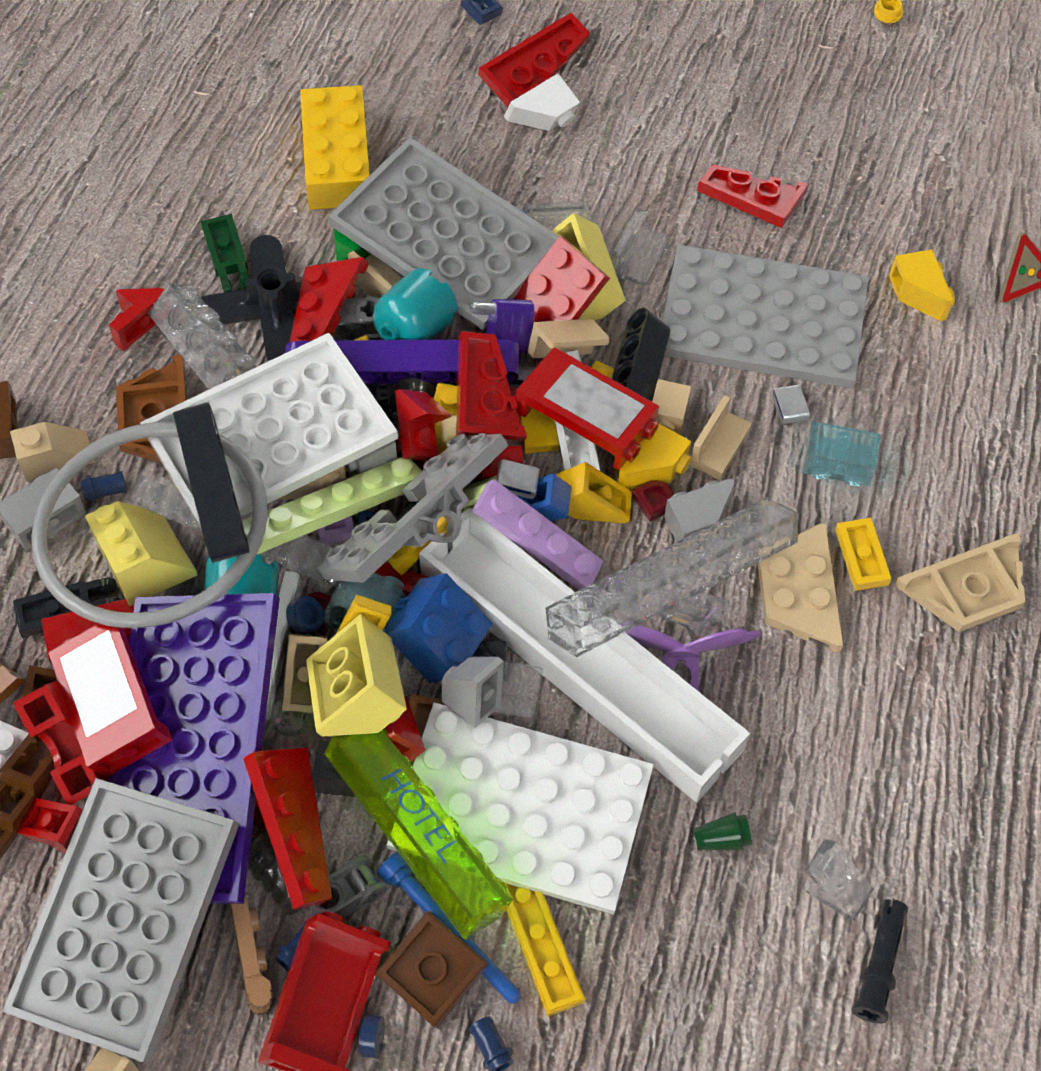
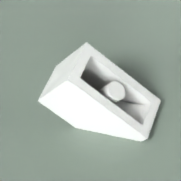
(544, 106)

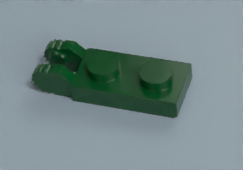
(225, 250)

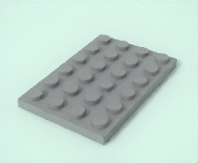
(439, 219)
(765, 316)
(121, 920)

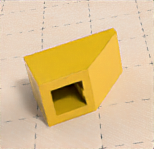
(921, 283)

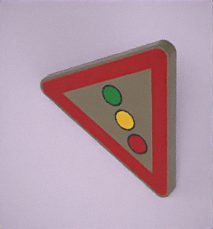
(1023, 270)

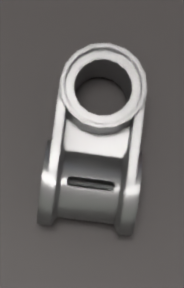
(356, 320)
(353, 887)

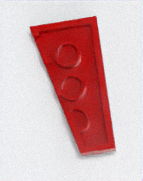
(534, 59)
(291, 816)

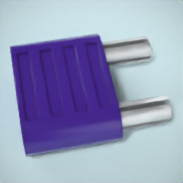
(509, 319)

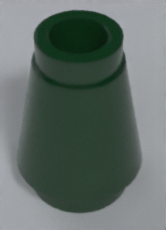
(724, 833)

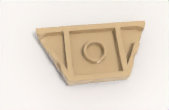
(970, 585)
(801, 589)

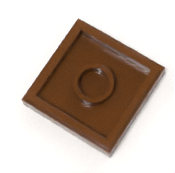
(432, 969)

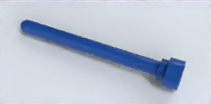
(398, 873)

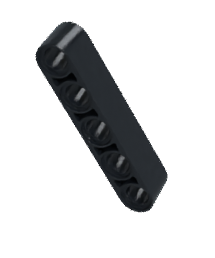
(641, 353)
(211, 483)

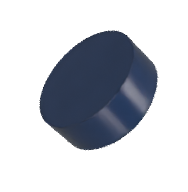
(304, 615)
(371, 1036)

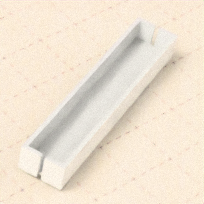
(614, 682)

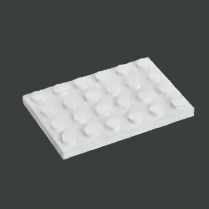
(290, 418)
(537, 804)

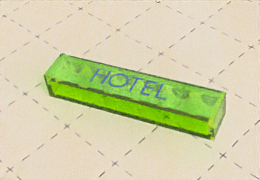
(420, 830)

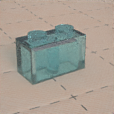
(841, 454)

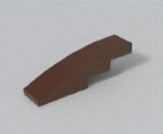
(21, 781)

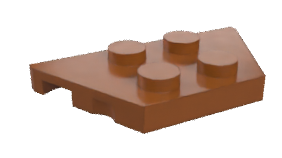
(146, 397)

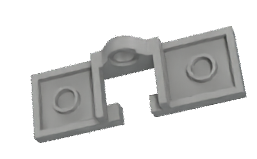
(438, 495)

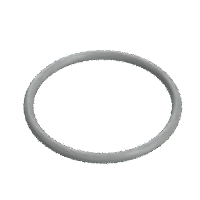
(172, 613)

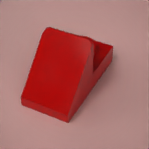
(134, 320)
(417, 422)
(50, 823)

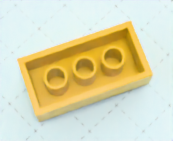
(333, 144)

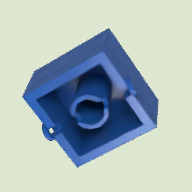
(437, 626)

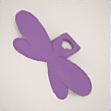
(676, 651)

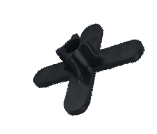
(268, 296)

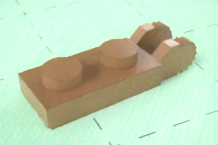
(251, 958)

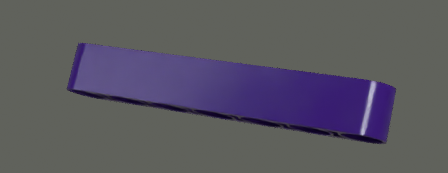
(420, 359)

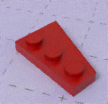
(759, 197)
(323, 295)
(484, 391)

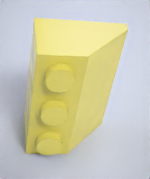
(589, 240)
(139, 549)
(355, 681)

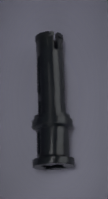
(878, 977)

